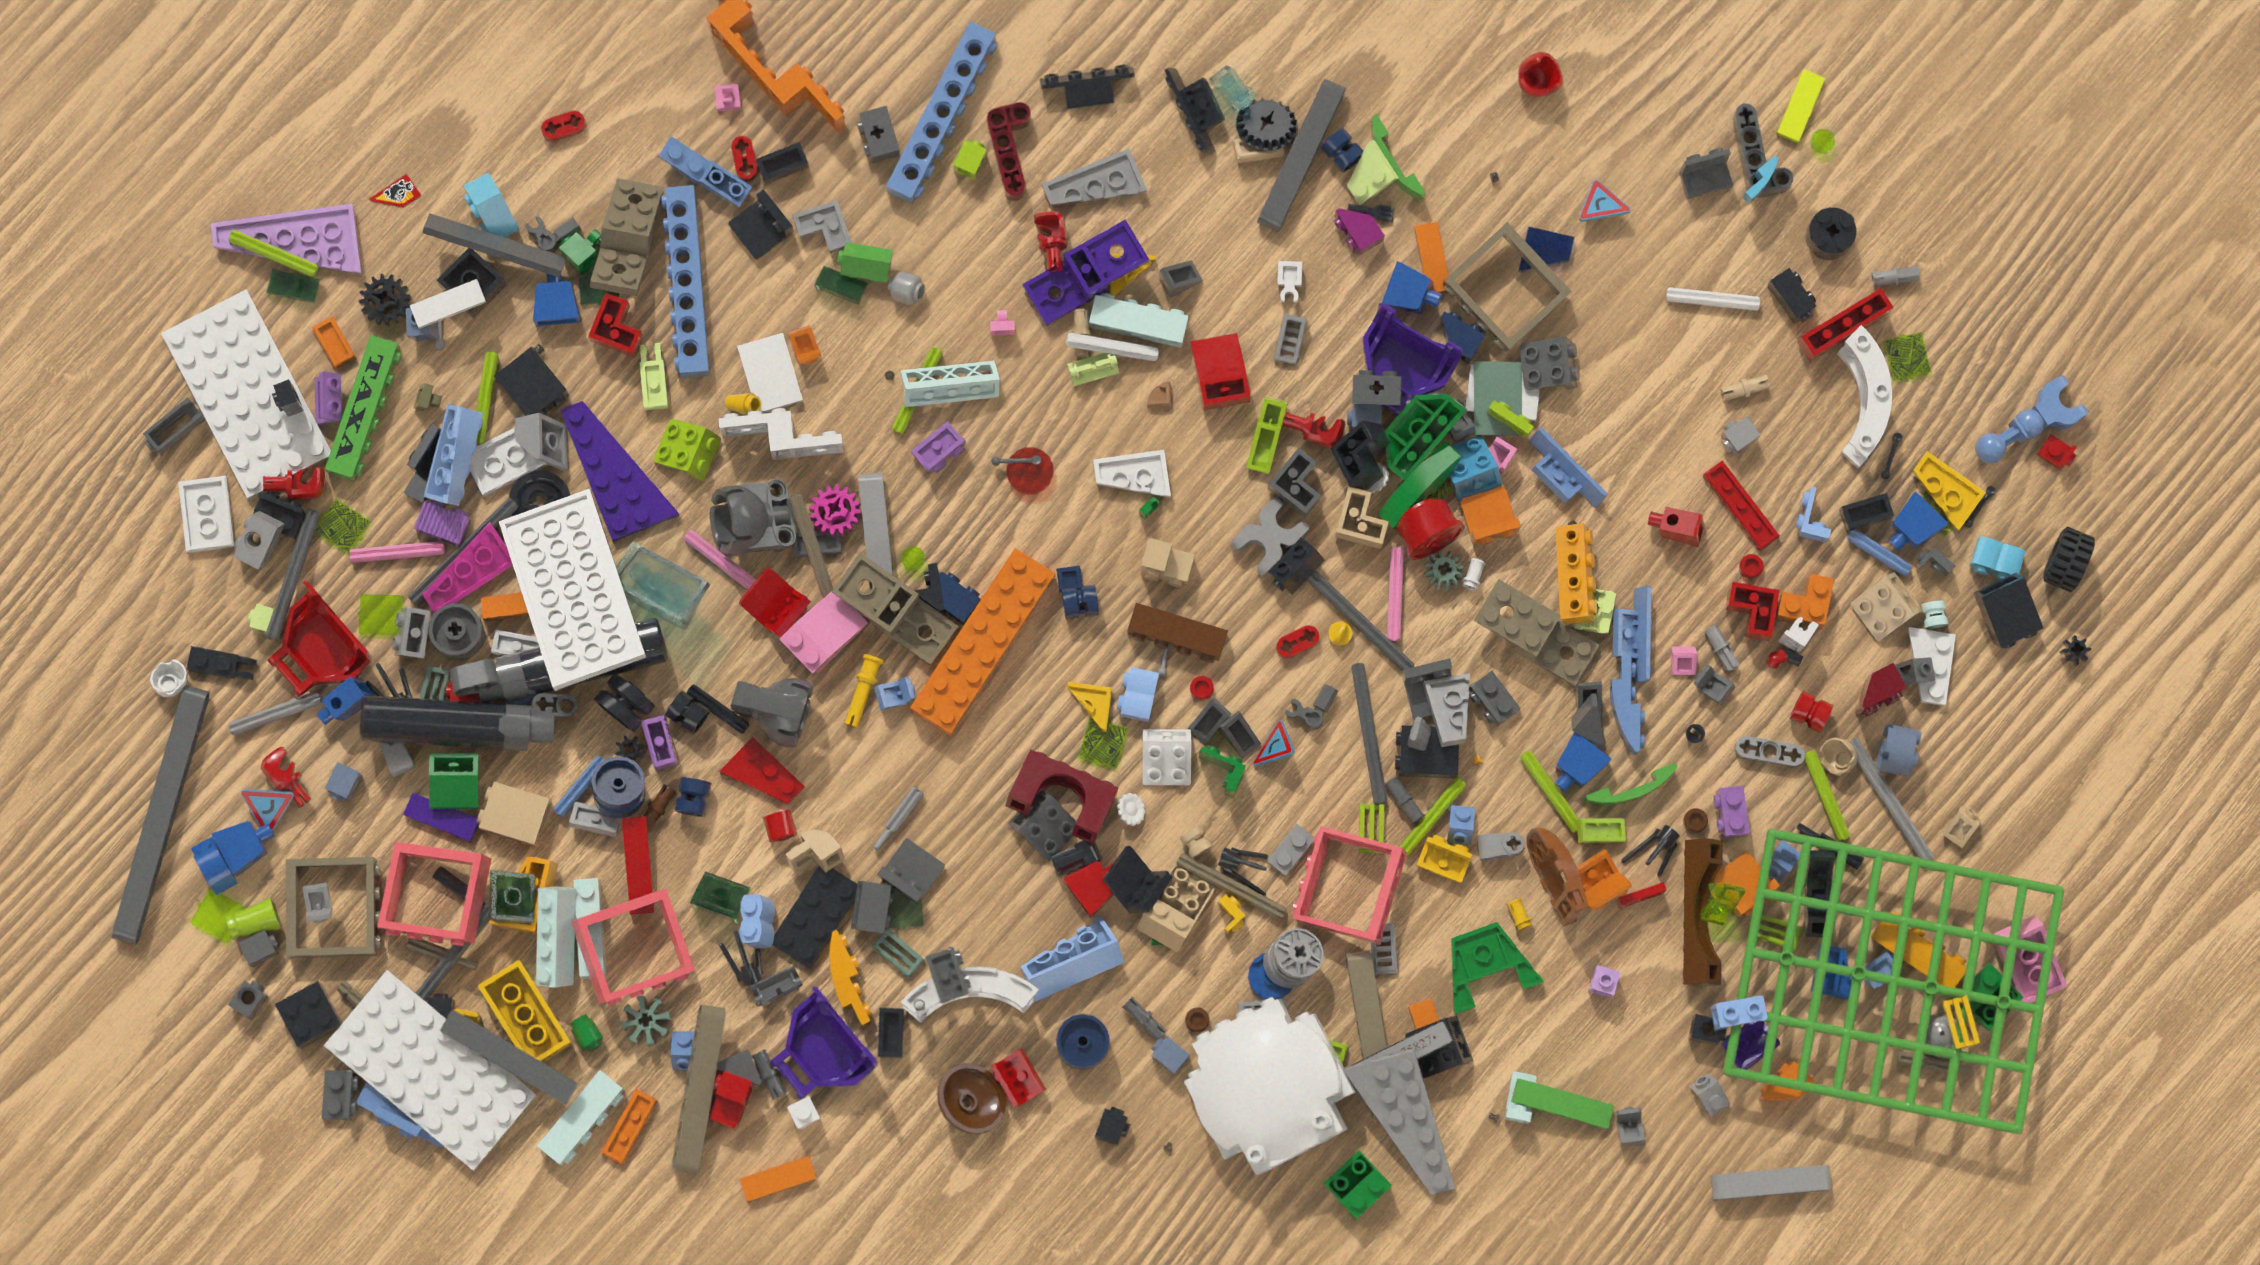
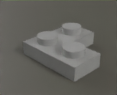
(826, 219)

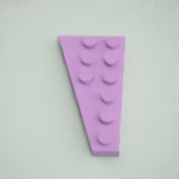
(317, 235)

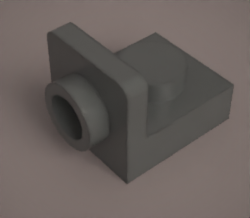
(1940, 562)
(1916, 671)

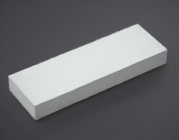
(447, 304)

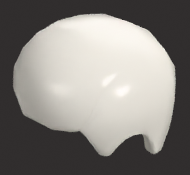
(169, 678)

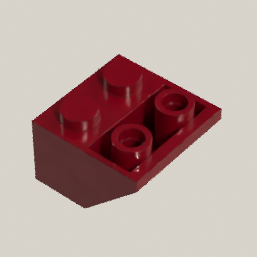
(1880, 688)

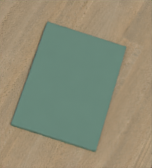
(1500, 383)

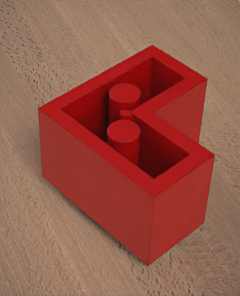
(609, 327)
(1758, 603)
(731, 1099)

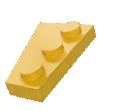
(1948, 489)

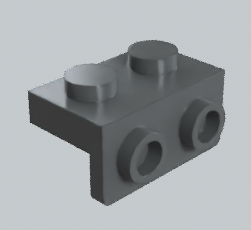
(947, 974)

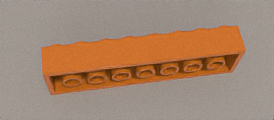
(983, 642)

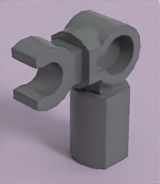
(548, 241)
(1314, 717)

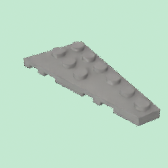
(1401, 1103)

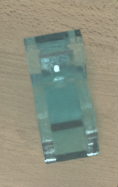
(1232, 89)

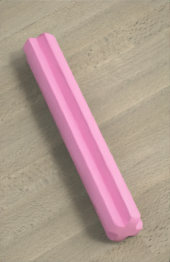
(397, 552)
(719, 559)
(1395, 594)

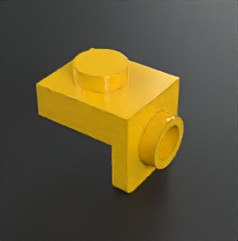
(1232, 908)

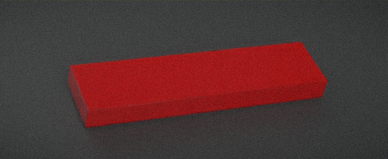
(1741, 505)
(637, 861)

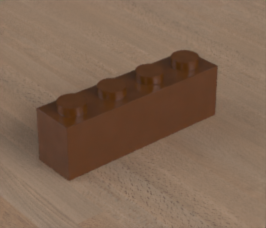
(1177, 632)

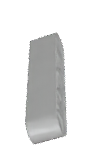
(875, 520)
(1771, 1182)

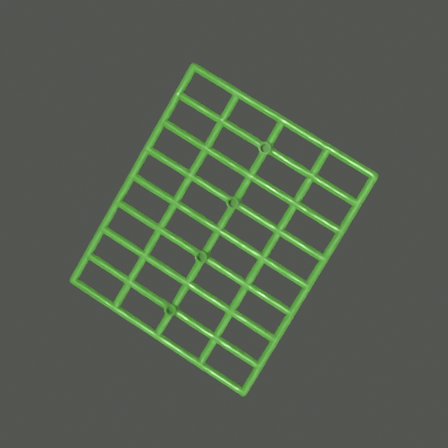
(1894, 980)

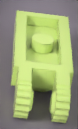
(653, 379)

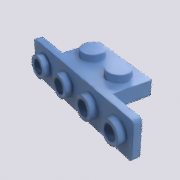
(1562, 472)
(1633, 633)
(391, 1114)

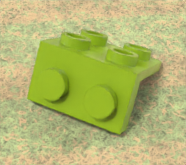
(687, 448)

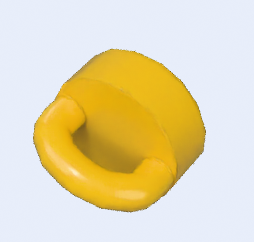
(1340, 633)

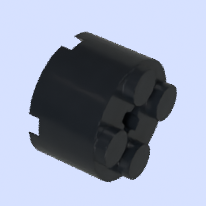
(1819, 238)

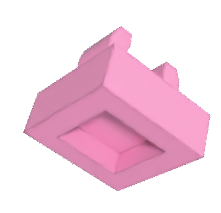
(727, 97)
(1002, 326)

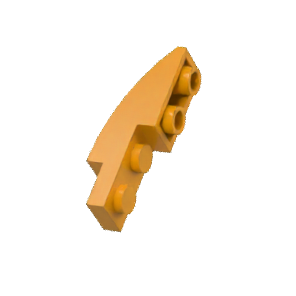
(843, 970)

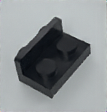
(288, 513)

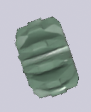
(1438, 563)

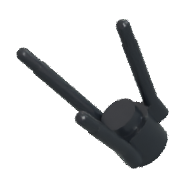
(390, 685)
(1665, 839)
(1231, 859)
(749, 973)

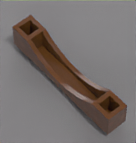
(1700, 960)

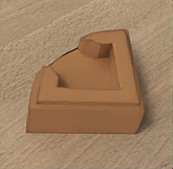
(1160, 396)

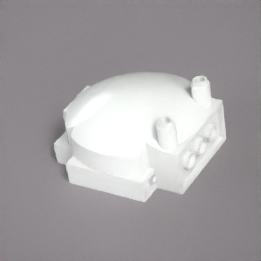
(1268, 1085)

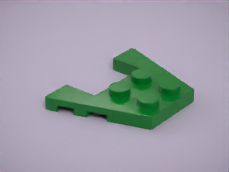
(1484, 954)

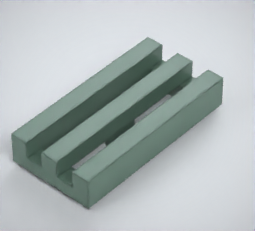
(439, 672)
(914, 966)

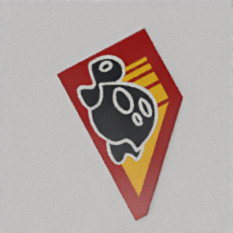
(398, 193)

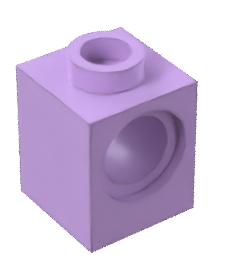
(1604, 981)

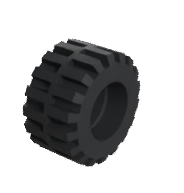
(2069, 559)

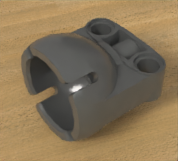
(752, 518)
(779, 708)

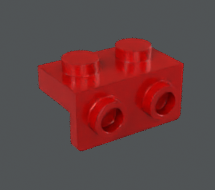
(1018, 1078)

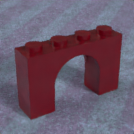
(1042, 771)

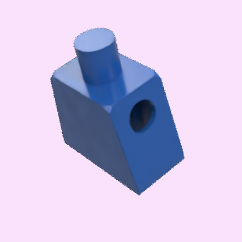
(1410, 290)
(555, 303)
(1916, 523)
(350, 695)
(1579, 763)
(242, 845)

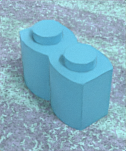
(1996, 558)

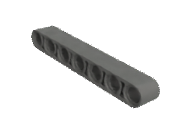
(1301, 155)

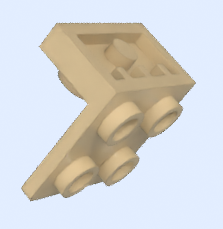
(1886, 606)

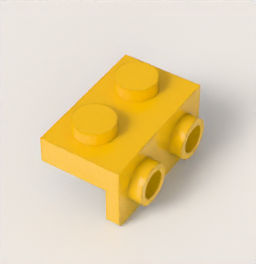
(1444, 859)

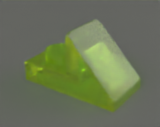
(1722, 902)

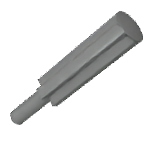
(900, 815)

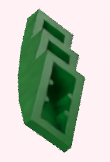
(1420, 483)

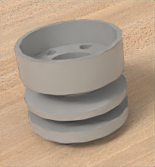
(1283, 965)

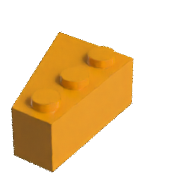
(545, 875)

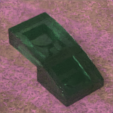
(292, 286)

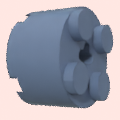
(1897, 750)

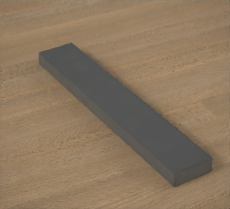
(494, 245)
(509, 1057)

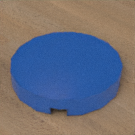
(1261, 983)

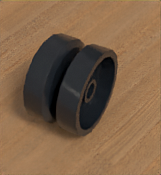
(626, 700)

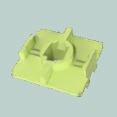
(1603, 618)

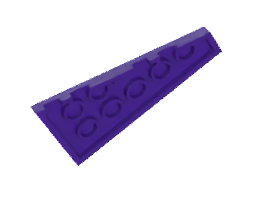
(620, 486)

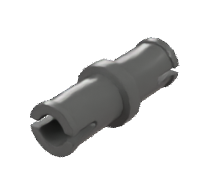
(1404, 800)
(1144, 1018)
(769, 1074)

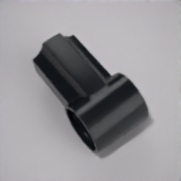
(1079, 856)

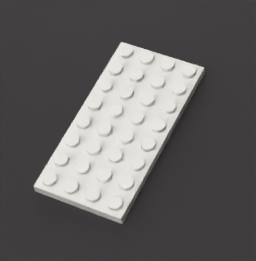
(232, 375)
(572, 589)
(428, 1075)

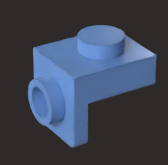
(895, 693)
(1461, 825)
(1783, 861)
(1881, 965)
(681, 1049)

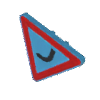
(1602, 204)
(1276, 746)
(267, 805)

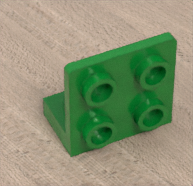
(1232, 764)

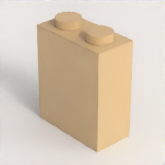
(514, 814)

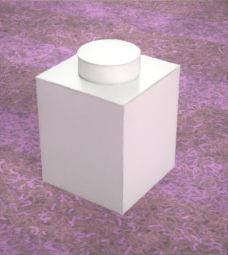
(804, 1113)

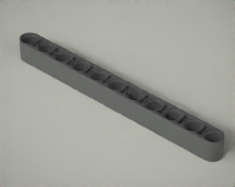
(160, 815)

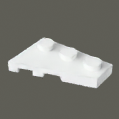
(1135, 472)
(1940, 648)

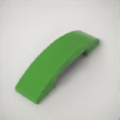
(1409, 184)
(1604, 798)

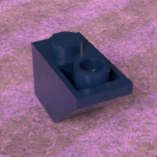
(1461, 334)
(957, 600)

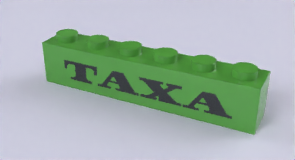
(363, 408)

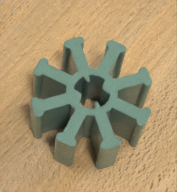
(639, 1016)

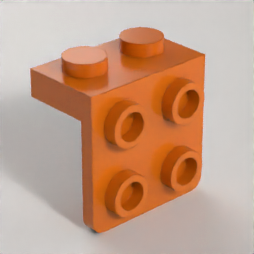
(1489, 516)
(1744, 873)
(1602, 880)

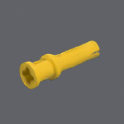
(866, 679)

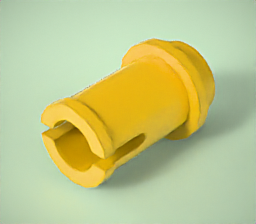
(1519, 914)

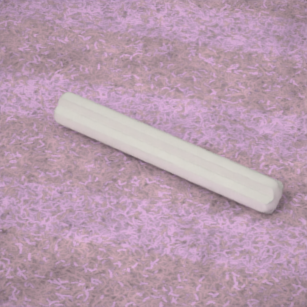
(1712, 299)
(1112, 347)

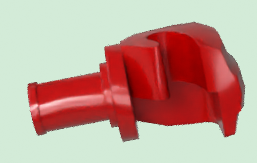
(1055, 225)
(1311, 429)
(294, 487)
(284, 779)

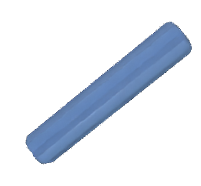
(1879, 552)
(577, 789)

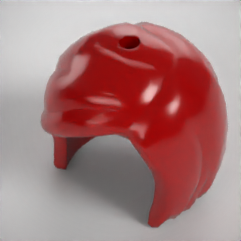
(1541, 71)

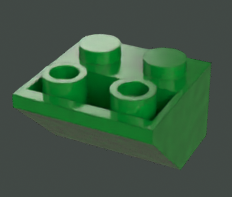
(453, 780)
(1988, 982)
(1357, 1185)

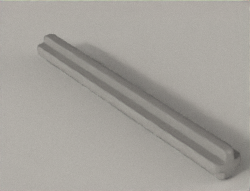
(1891, 802)

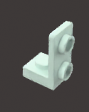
(1514, 1111)

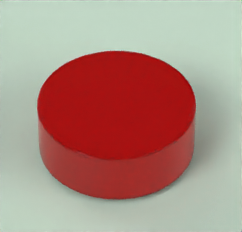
(1751, 566)
(1201, 688)

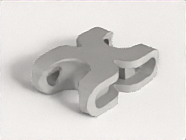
(1269, 536)

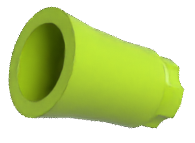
(254, 919)

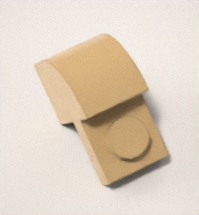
(816, 846)

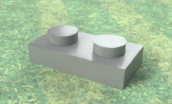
(591, 819)
(1290, 850)

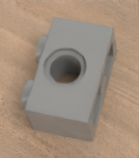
(269, 532)

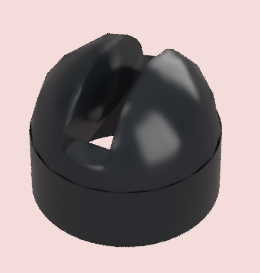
(1691, 737)

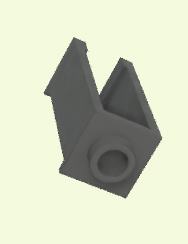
(167, 421)

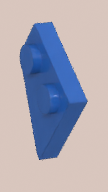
(1834, 984)

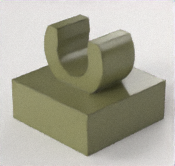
(426, 398)

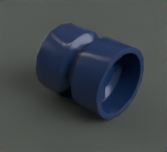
(1342, 149)
(1071, 600)
(693, 788)

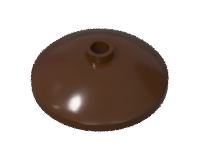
(978, 1091)

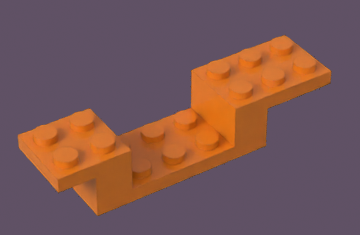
(789, 89)

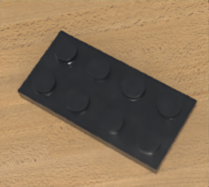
(815, 916)

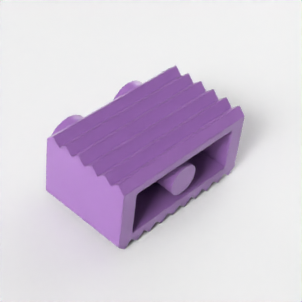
(442, 523)
(659, 743)

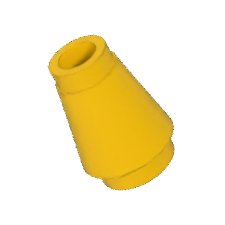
(743, 403)

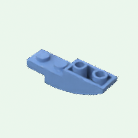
(704, 173)
(1627, 715)

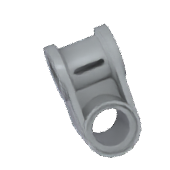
(397, 758)
(1494, 846)

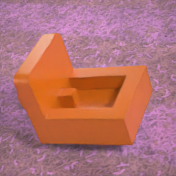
(804, 345)

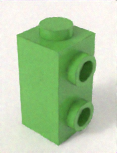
(865, 262)

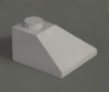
(543, 439)

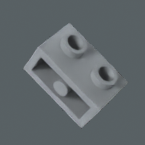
(412, 633)

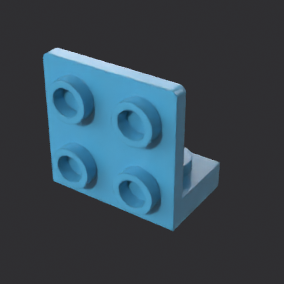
(1476, 469)

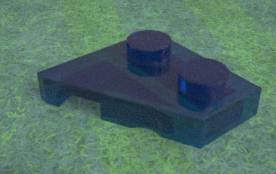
(1549, 246)

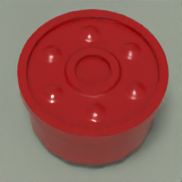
(1428, 528)

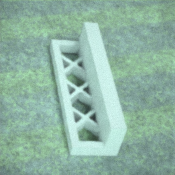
(951, 387)

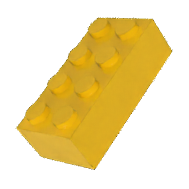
(525, 1012)

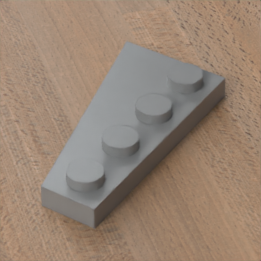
(1100, 180)

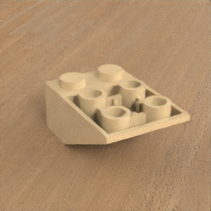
(1177, 908)

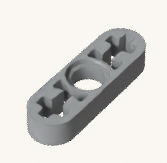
(1786, 760)

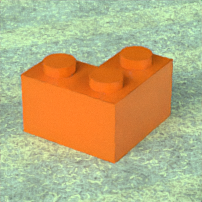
(1810, 606)

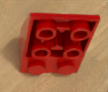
(1220, 371)

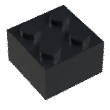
(469, 268)
(309, 1014)

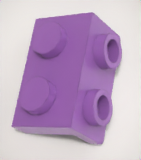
(328, 398)
(939, 448)

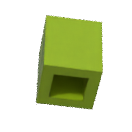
(970, 159)

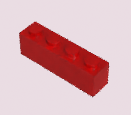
(1844, 324)

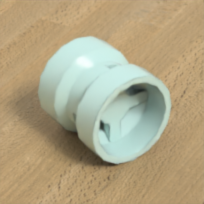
(1935, 614)

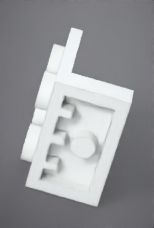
(1166, 757)

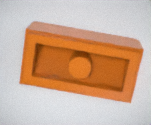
(503, 607)

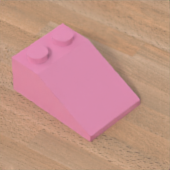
(823, 632)
(2028, 963)

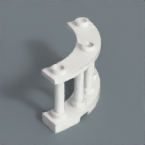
(1875, 393)
(984, 982)

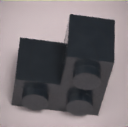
(1357, 452)

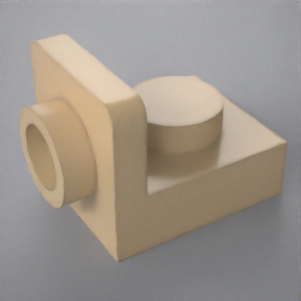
(1962, 826)

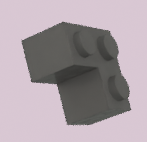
(1291, 486)

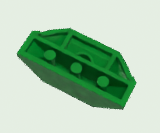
(1420, 430)

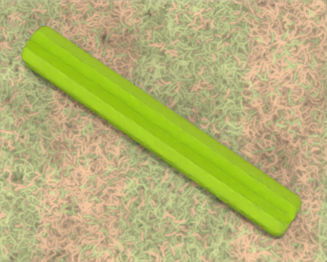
(273, 253)
(486, 392)
(906, 413)
(1550, 790)
(1826, 796)
(1433, 815)

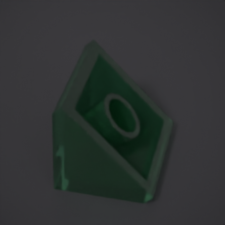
(719, 896)
(511, 897)

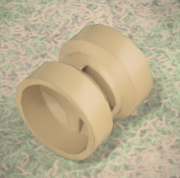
(1196, 842)

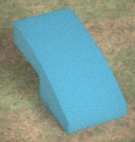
(1763, 175)

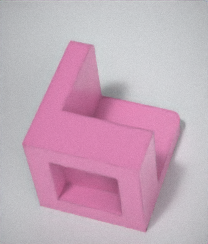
(1502, 453)

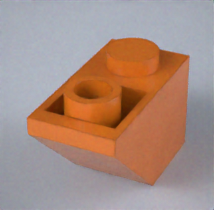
(1777, 1093)

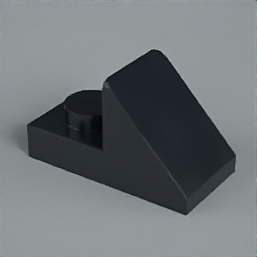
(933, 595)

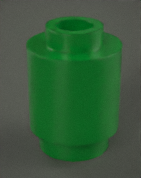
(586, 1033)

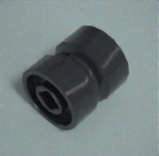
(687, 712)

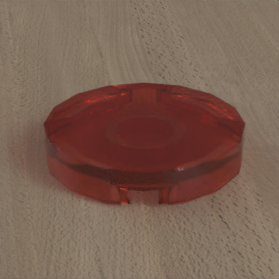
(1028, 477)

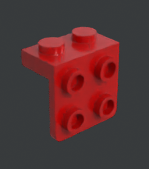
(774, 602)

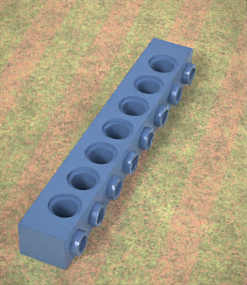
(973, 37)
(685, 198)

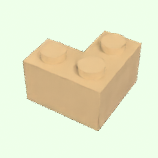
(1354, 523)
(1166, 563)

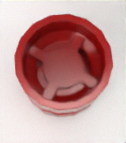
(1811, 711)

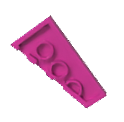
(473, 567)

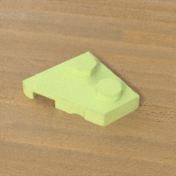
(1371, 174)

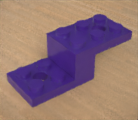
(1086, 272)

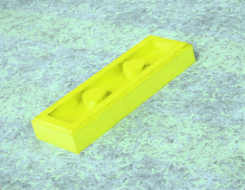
(1800, 106)

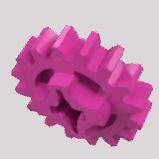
(822, 503)

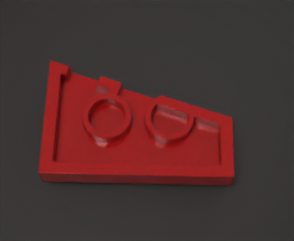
(762, 771)

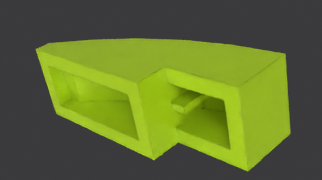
(1267, 434)

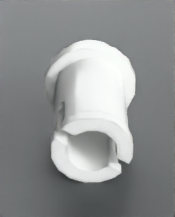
(1473, 574)

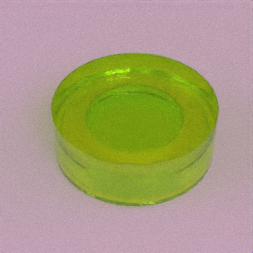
(1822, 141)
(913, 558)

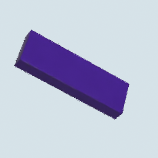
(446, 820)

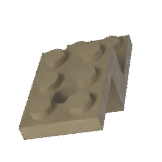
(626, 237)
(895, 609)
(1536, 632)

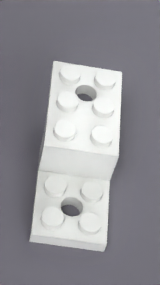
(781, 434)

